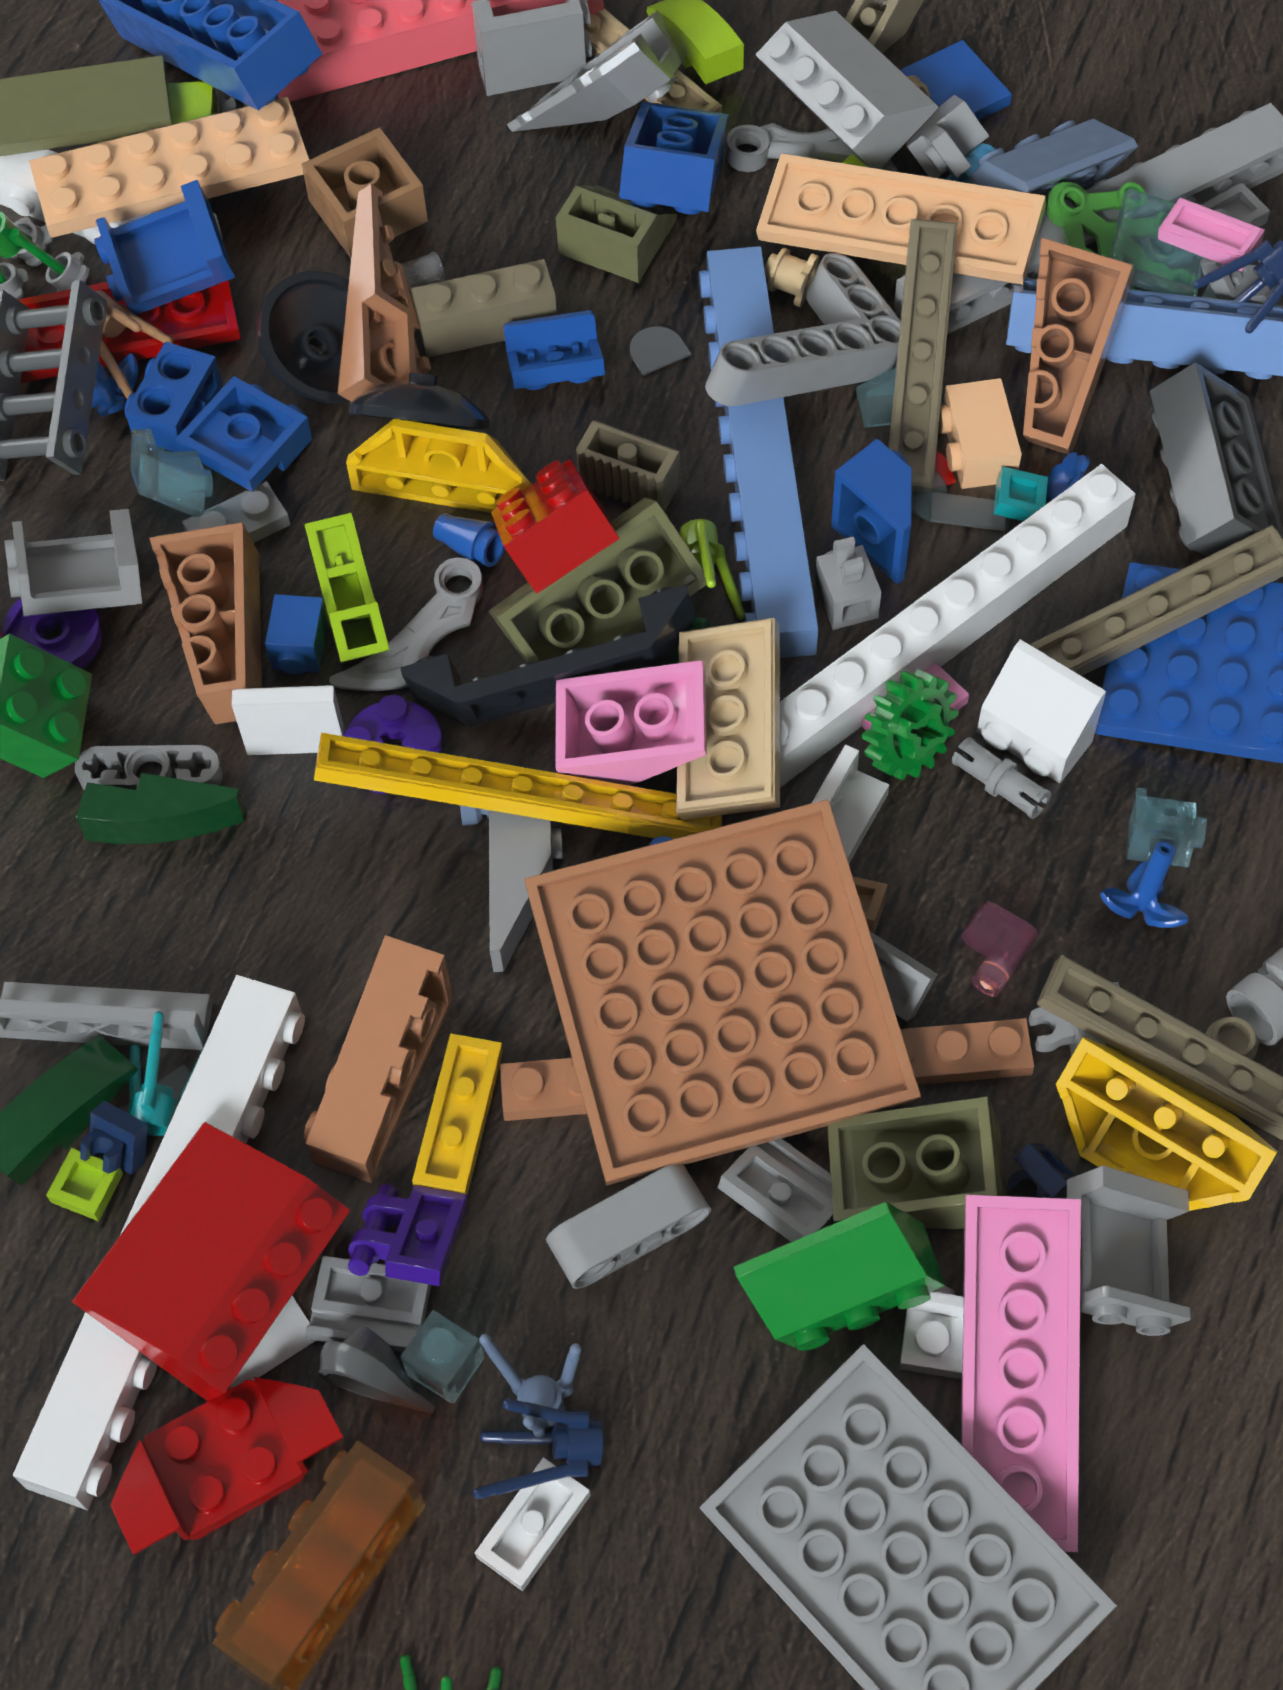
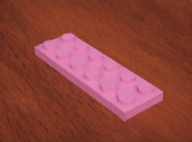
(1024, 1352)

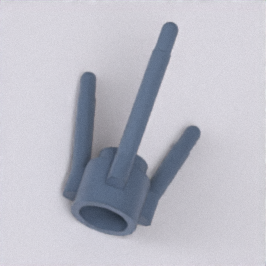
(539, 1388)

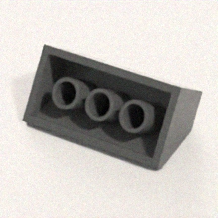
(1213, 460)

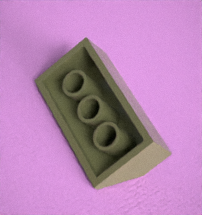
(602, 593)

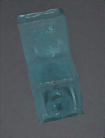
(169, 477)

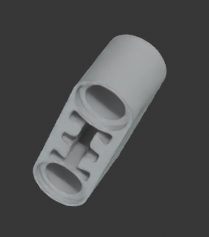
(628, 1225)

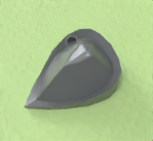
(370, 1369)

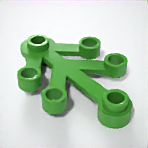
(1084, 216)

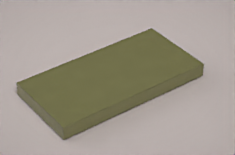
(83, 105)

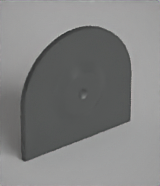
(657, 348)

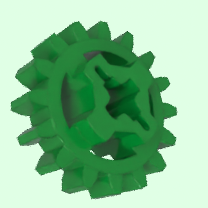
(910, 724)

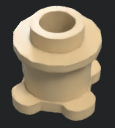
(790, 274)

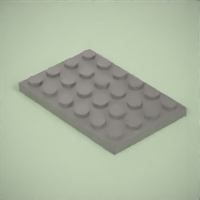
(903, 1545)

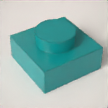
(1019, 493)

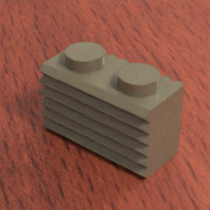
(628, 465)

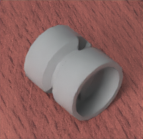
(1260, 1000)

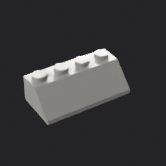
(847, 85)

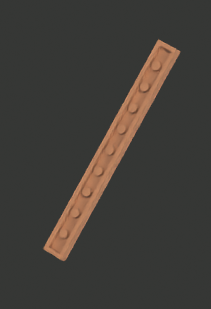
(934, 1052)

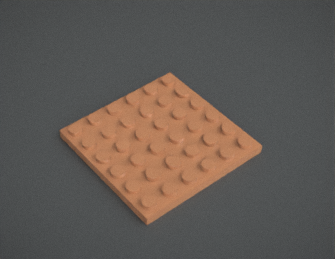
(720, 991)

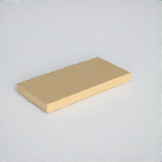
(741, 720)

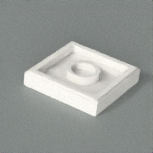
(286, 718)

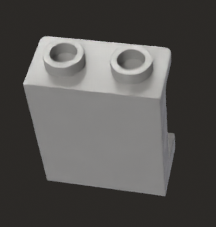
(530, 45)
(75, 571)
(1127, 1249)

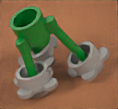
(29, 243)

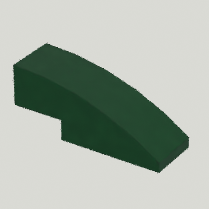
(157, 810)
(59, 1106)

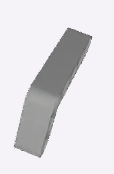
(850, 347)

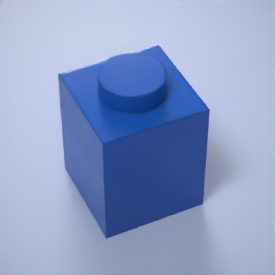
(297, 634)

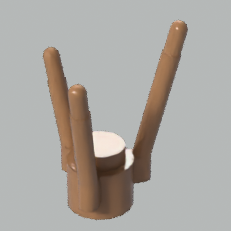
(117, 319)

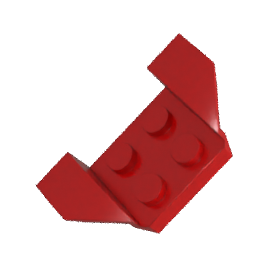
(221, 1461)

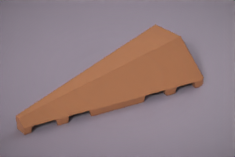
(379, 308)

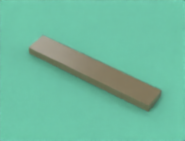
(922, 347)
(1167, 603)
(1165, 1044)

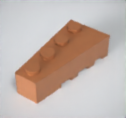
(1073, 329)
(216, 606)
(380, 1059)

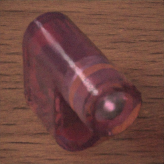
(1002, 940)

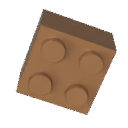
(342, 172)

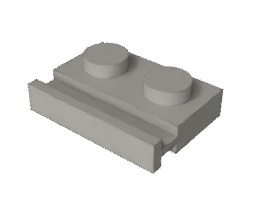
(781, 1188)
(383, 1304)

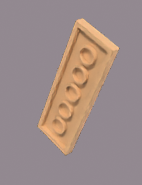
(148, 168)
(871, 210)

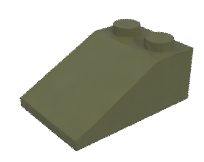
(917, 1161)

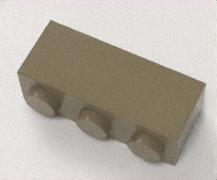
(476, 306)

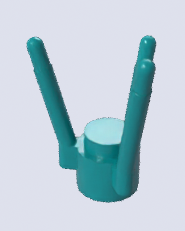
(152, 1101)

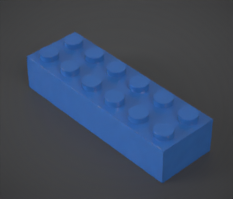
(231, 44)

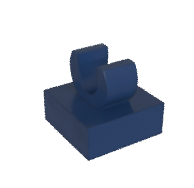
(115, 1139)
(1043, 1169)

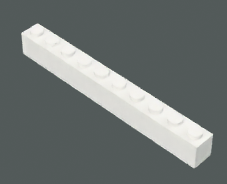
(952, 615)
(103, 1373)

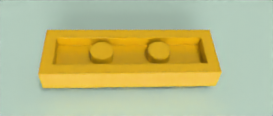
(458, 1114)

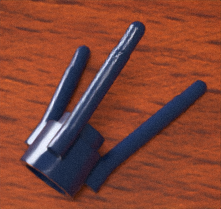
(1268, 272)
(576, 1443)

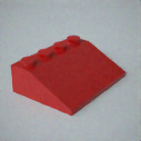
(211, 1259)

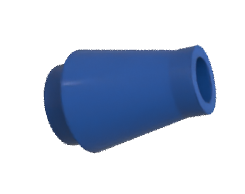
(470, 538)

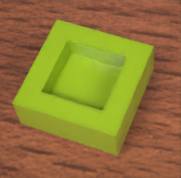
(83, 1185)

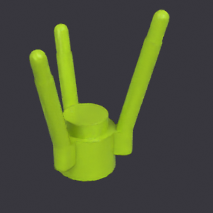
(702, 541)

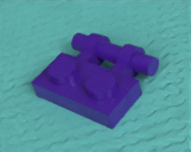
(424, 1235)

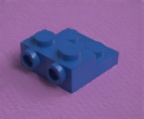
(246, 433)

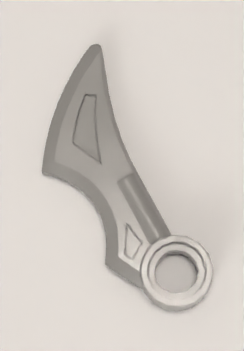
(774, 140)
(438, 618)

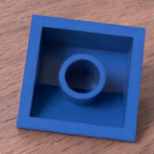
(875, 506)

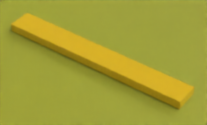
(503, 788)

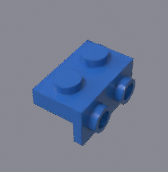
(553, 350)

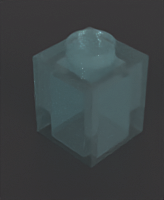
(442, 1356)

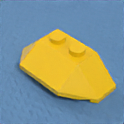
(435, 466)
(1158, 1128)

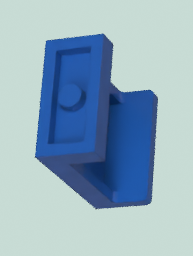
(165, 253)

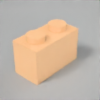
(978, 432)

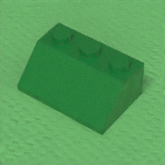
(842, 1276)

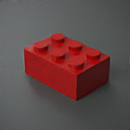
(552, 524)

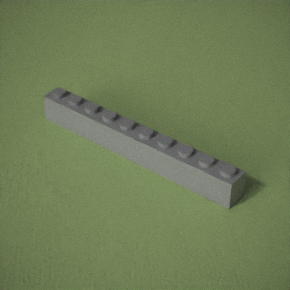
(1197, 171)

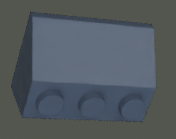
(1070, 154)

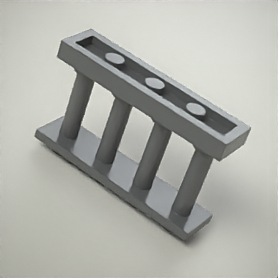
(75, 381)

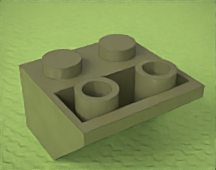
(611, 231)

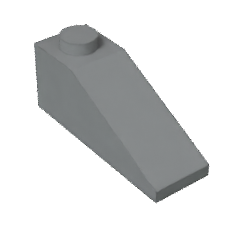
(517, 850)

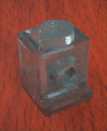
(1164, 821)

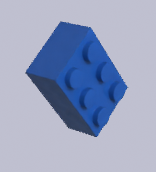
(673, 157)

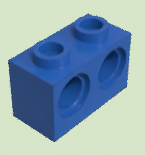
(173, 393)

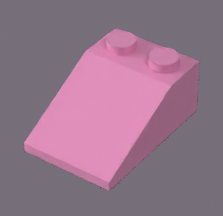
(631, 722)

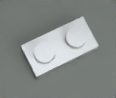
(531, 1527)

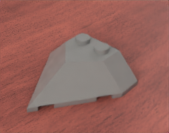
(618, 78)

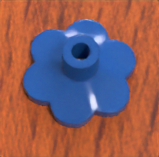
(1066, 474)

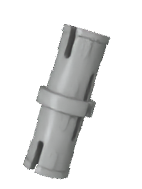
(1001, 777)

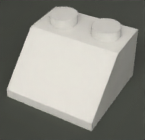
(1041, 712)

